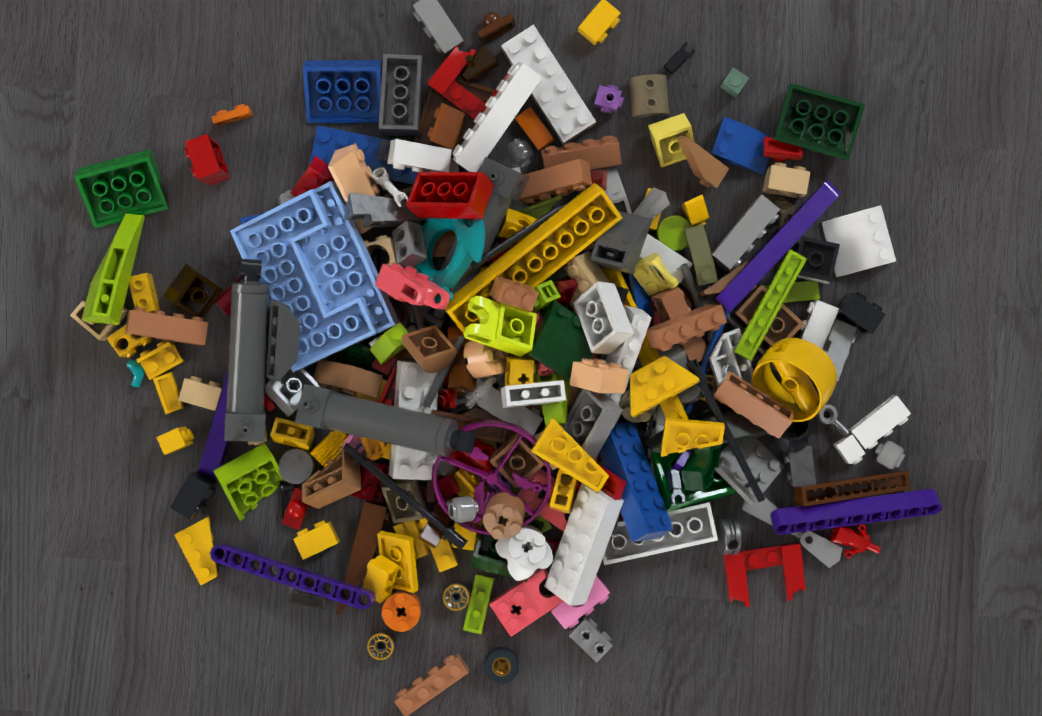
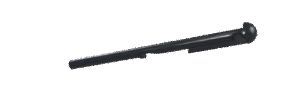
(525, 231)

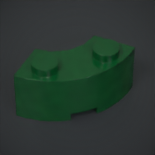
(700, 468)

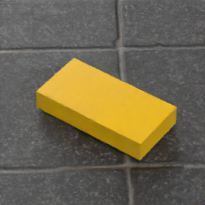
(168, 393)

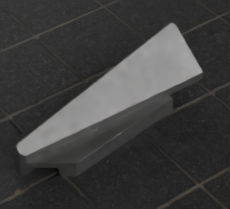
(378, 211)

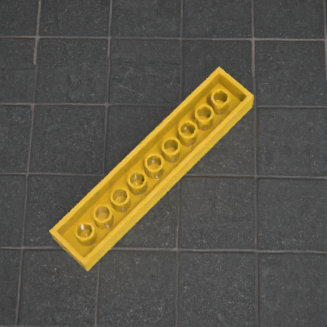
(542, 250)

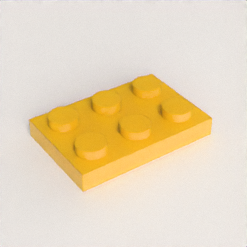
(400, 551)

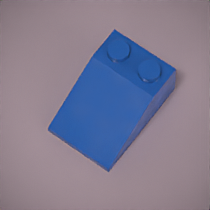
(740, 146)

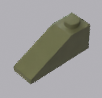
(700, 255)

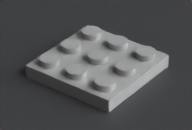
(760, 461)

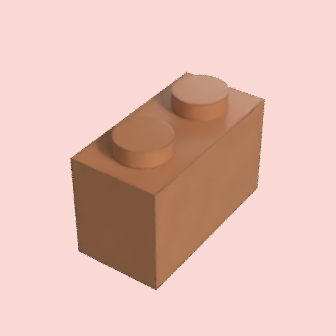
(514, 293)

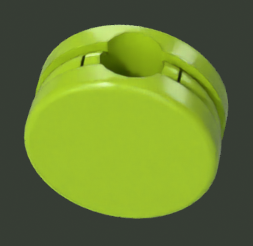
(672, 233)

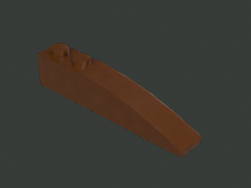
(851, 488)
(364, 545)

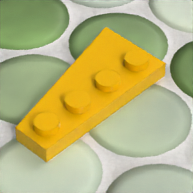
(566, 454)

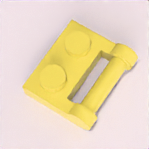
(650, 279)

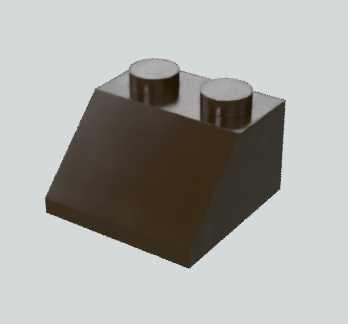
(193, 291)

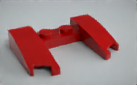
(445, 84)
(787, 555)

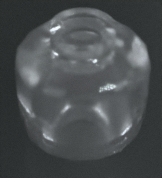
(519, 153)

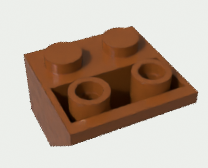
(447, 127)

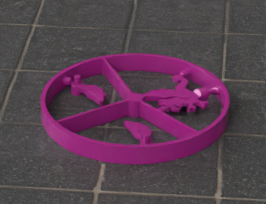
(492, 477)

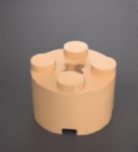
(484, 360)

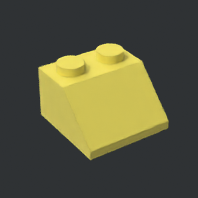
(664, 138)

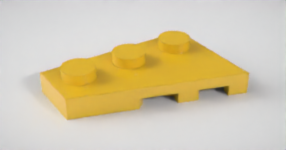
(690, 434)
(196, 545)

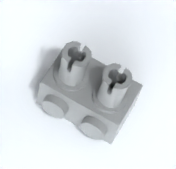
(591, 639)

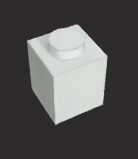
(849, 449)

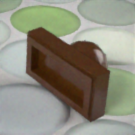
(495, 26)

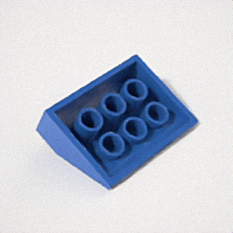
(342, 91)

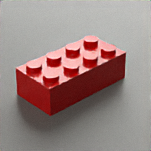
(450, 195)

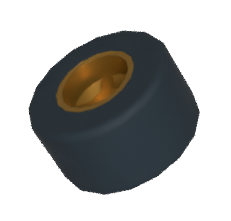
(500, 671)

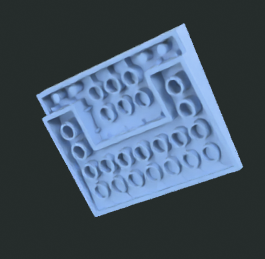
(318, 271)

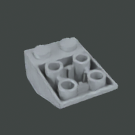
(615, 190)

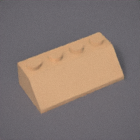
(353, 175)

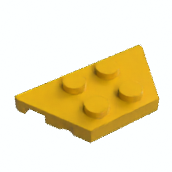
(657, 384)

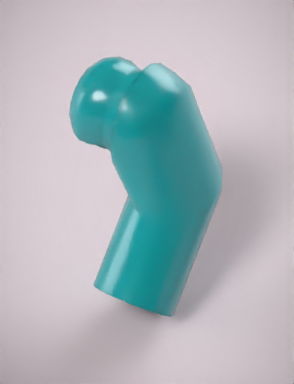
(138, 372)

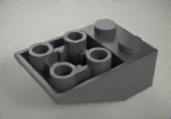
(622, 243)

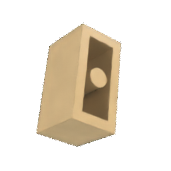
(200, 393)

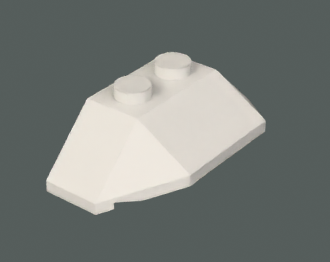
(725, 360)

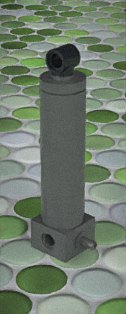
(507, 187)
(247, 356)
(381, 422)

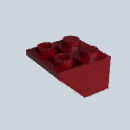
(371, 485)

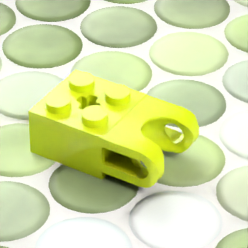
(501, 326)

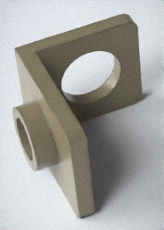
(785, 208)

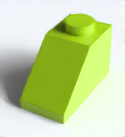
(389, 343)

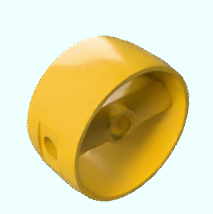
(794, 361)

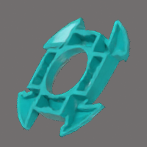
(469, 247)

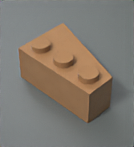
(347, 378)
(333, 482)

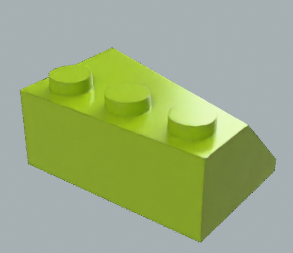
(249, 479)

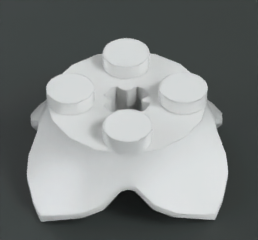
(523, 564)

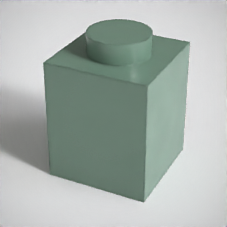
(734, 82)

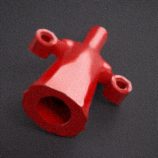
(853, 539)

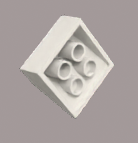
(862, 240)

